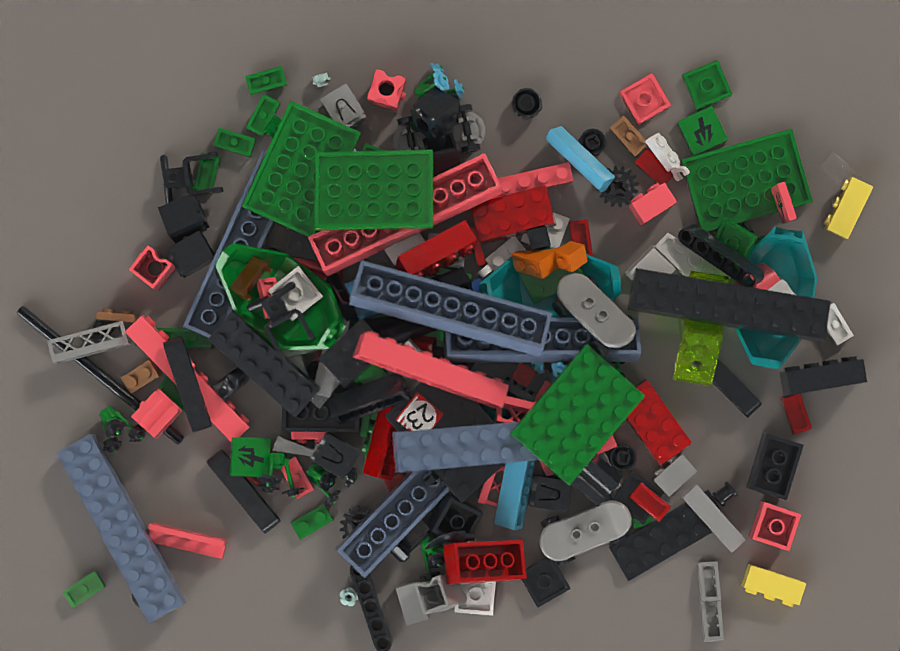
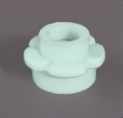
(321, 79)
(348, 591)

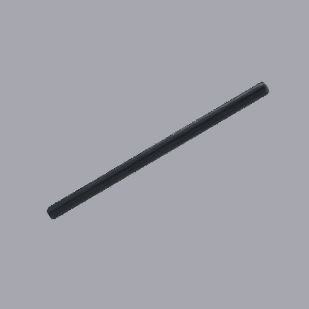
(93, 369)

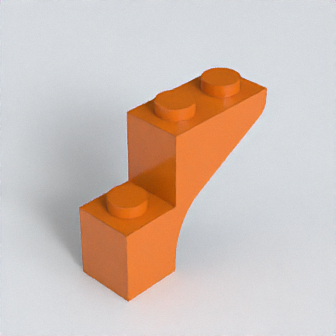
(544, 262)

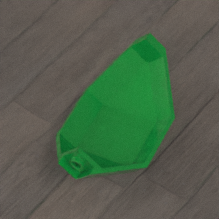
(322, 317)

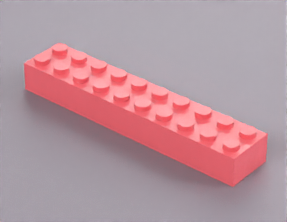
(452, 194)

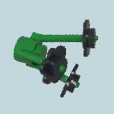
(276, 462)
(328, 480)
(436, 560)

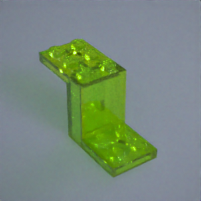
(699, 343)

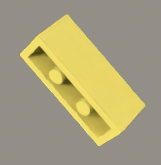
(847, 207)
(773, 585)

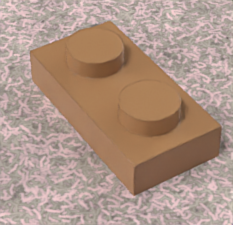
(628, 136)
(108, 314)
(141, 376)

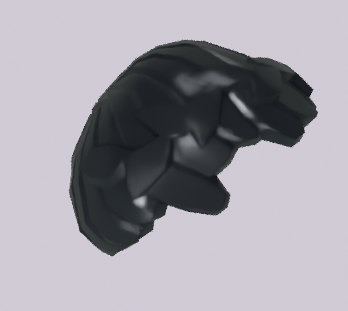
(527, 103)

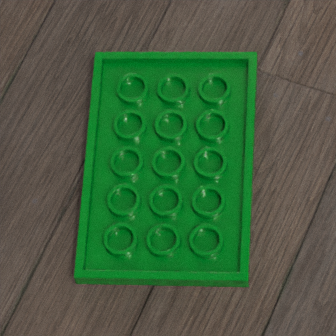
(286, 176)
(739, 179)
(374, 190)
(577, 414)

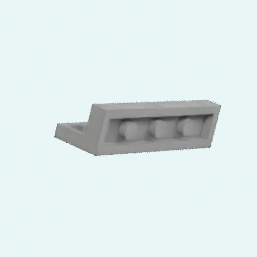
(91, 349)

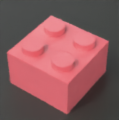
(652, 204)
(774, 525)

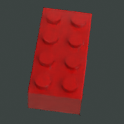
(513, 214)
(438, 251)
(657, 426)
(484, 562)

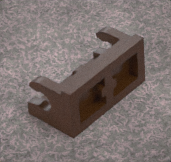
(249, 277)

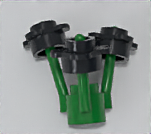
(113, 427)

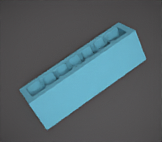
(580, 158)
(514, 494)

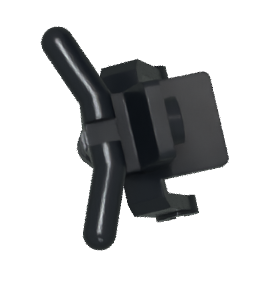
(182, 176)
(278, 313)

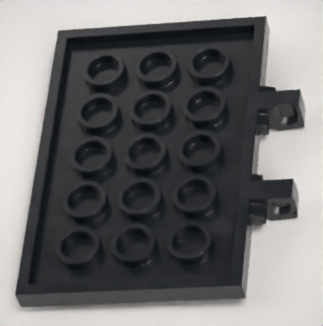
(457, 413)

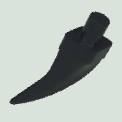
(453, 537)

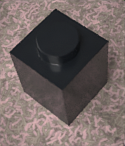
(539, 238)

